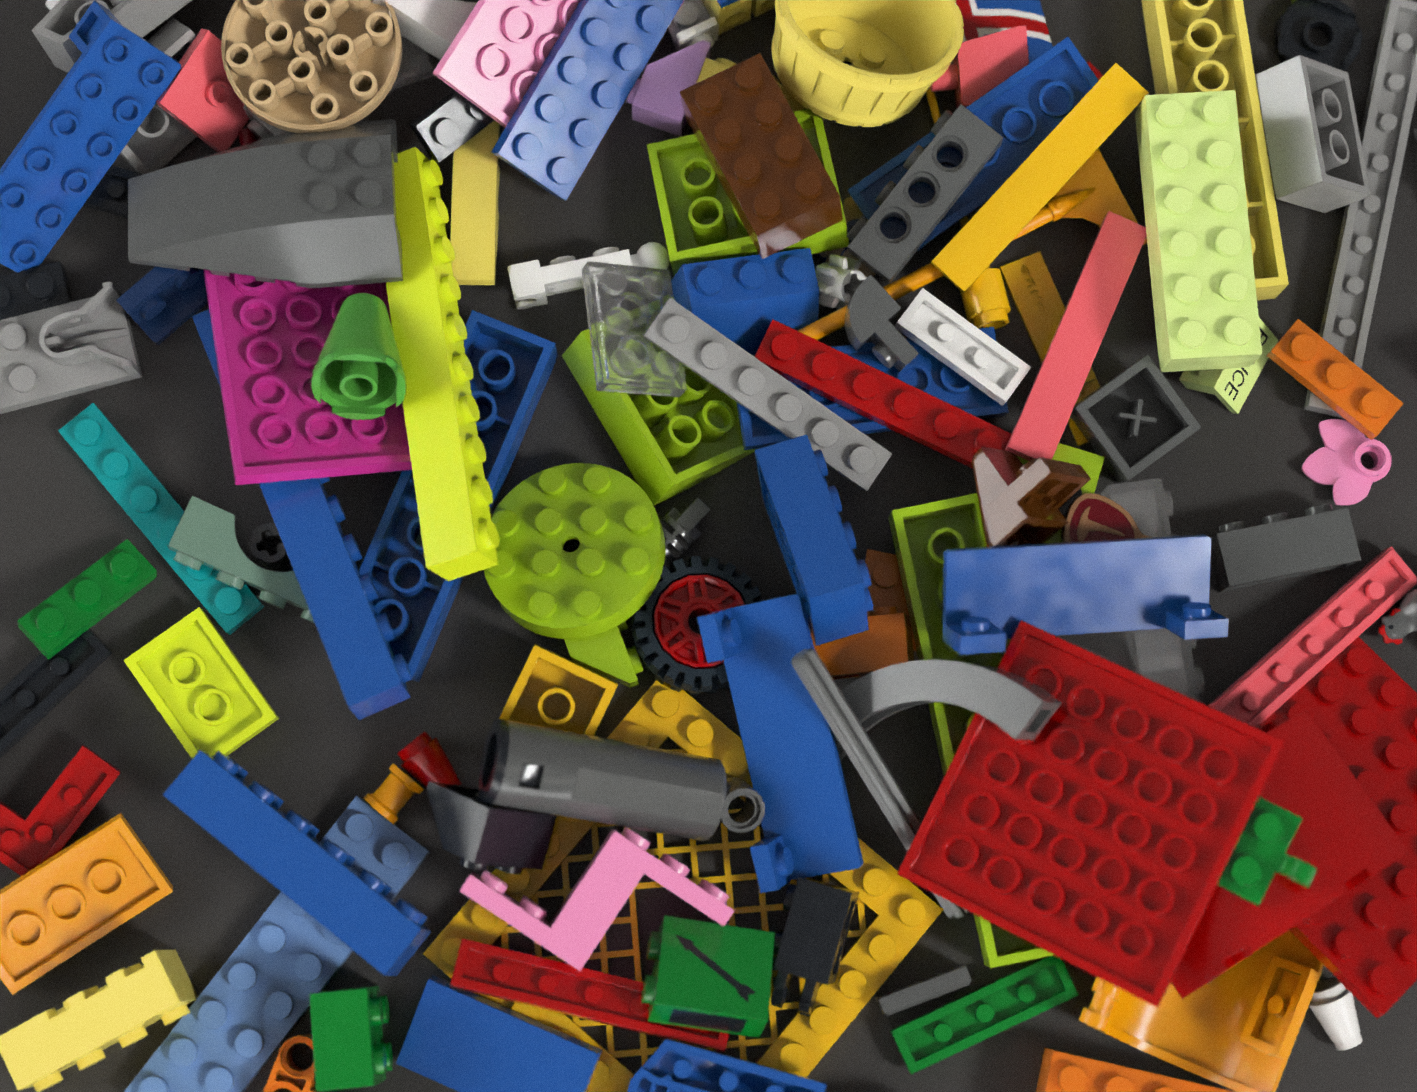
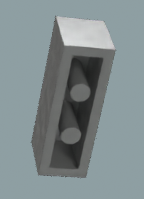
(1283, 547)

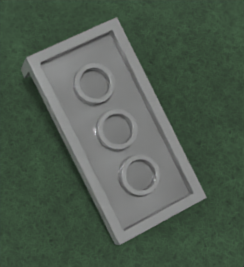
(66, 351)

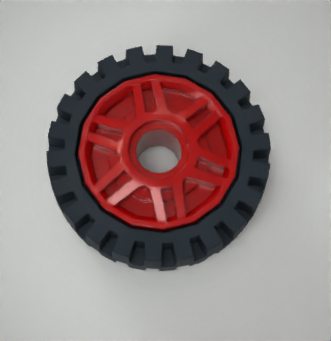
(662, 626)

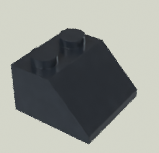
(489, 832)

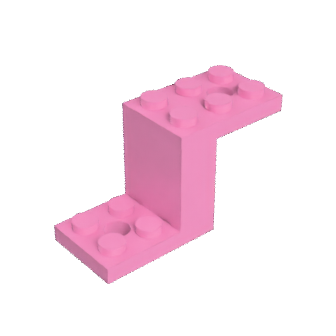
(596, 897)

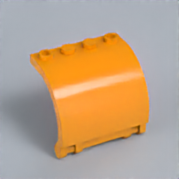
(1229, 1029)

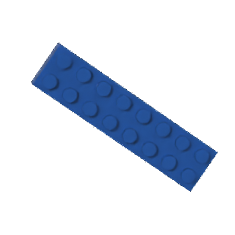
(507, 385)

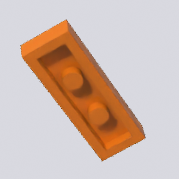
(1335, 379)

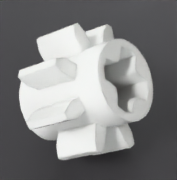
(838, 280)

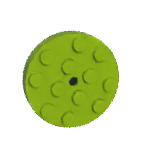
(576, 551)

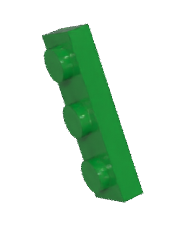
(87, 599)

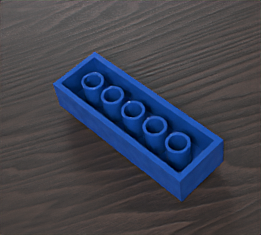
(297, 863)

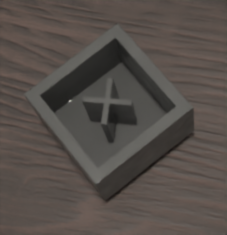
(1134, 419)

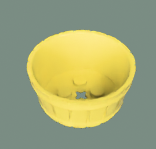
(892, 47)

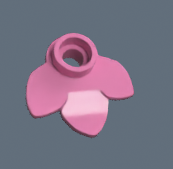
(1340, 462)

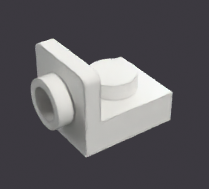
(692, 25)

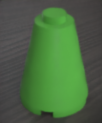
(360, 361)

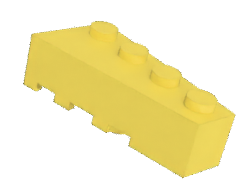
(97, 1020)

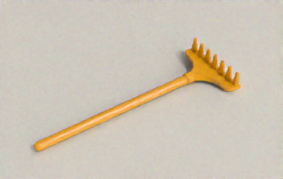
(1085, 195)

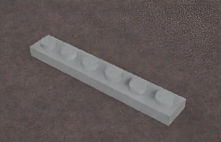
(766, 393)

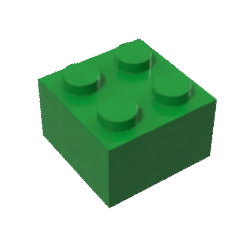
(350, 1038)

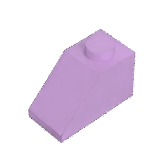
(657, 95)

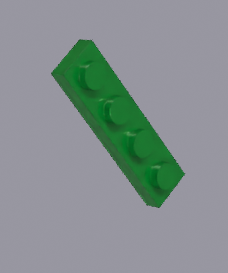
(983, 1013)

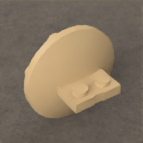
(311, 60)

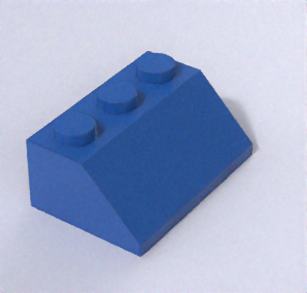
(749, 292)

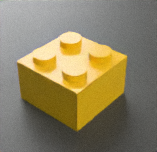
(558, 694)

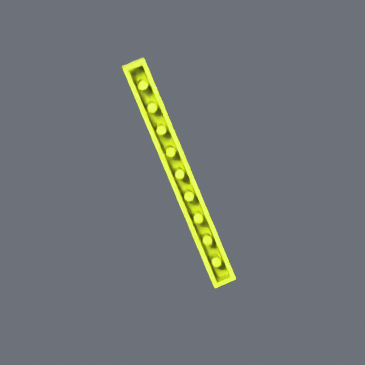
(438, 396)

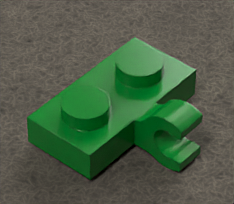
(1263, 853)

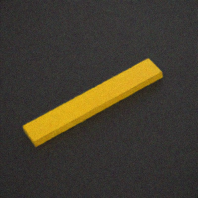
(1039, 177)

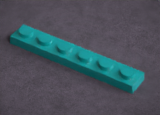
(152, 511)

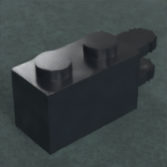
(812, 938)

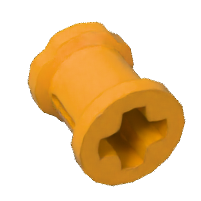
(393, 793)

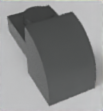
(869, 319)

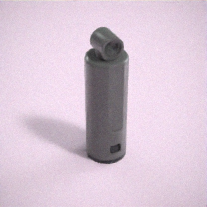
(612, 782)

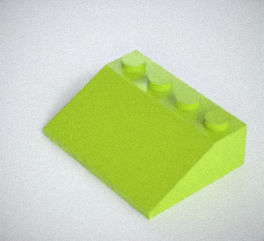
(698, 213)
(664, 438)

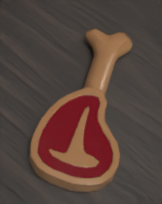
(1098, 518)

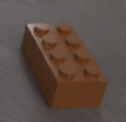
(761, 156)

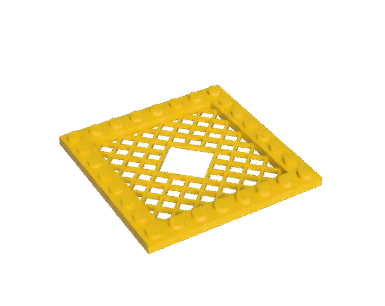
(900, 908)

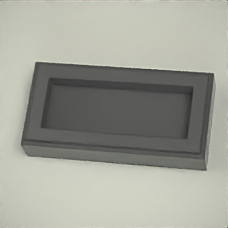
(923, 990)

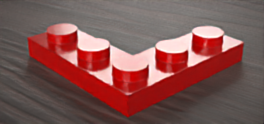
(57, 815)

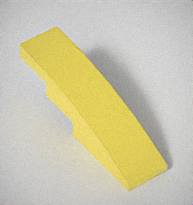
(475, 208)

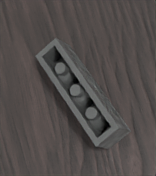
(958, 130)

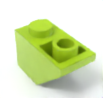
(607, 655)

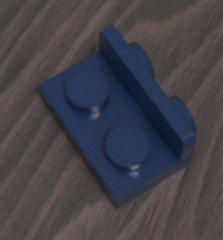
(165, 300)

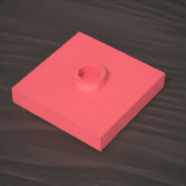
(203, 96)

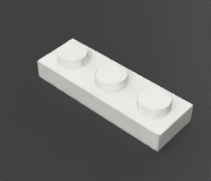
(962, 347)

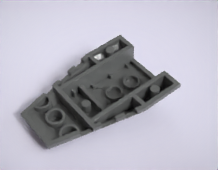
(277, 209)

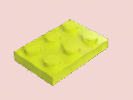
(201, 687)

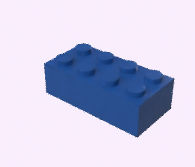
(814, 539)

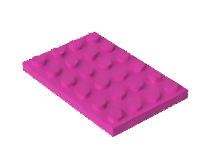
(265, 358)

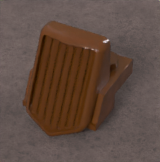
(1022, 500)

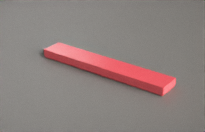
(1077, 338)
(1317, 640)

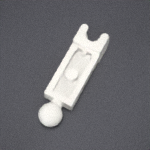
(564, 274)

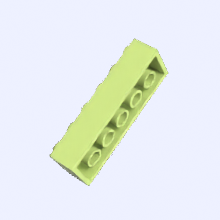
(1198, 231)

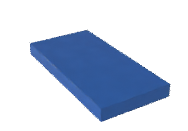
(491, 1048)

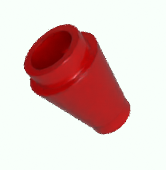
(427, 761)

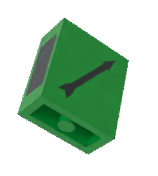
(709, 976)

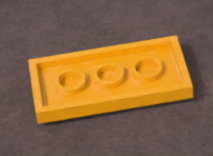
(75, 900)

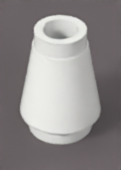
(1336, 1013)

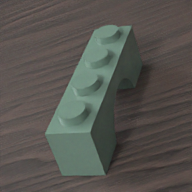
(209, 538)

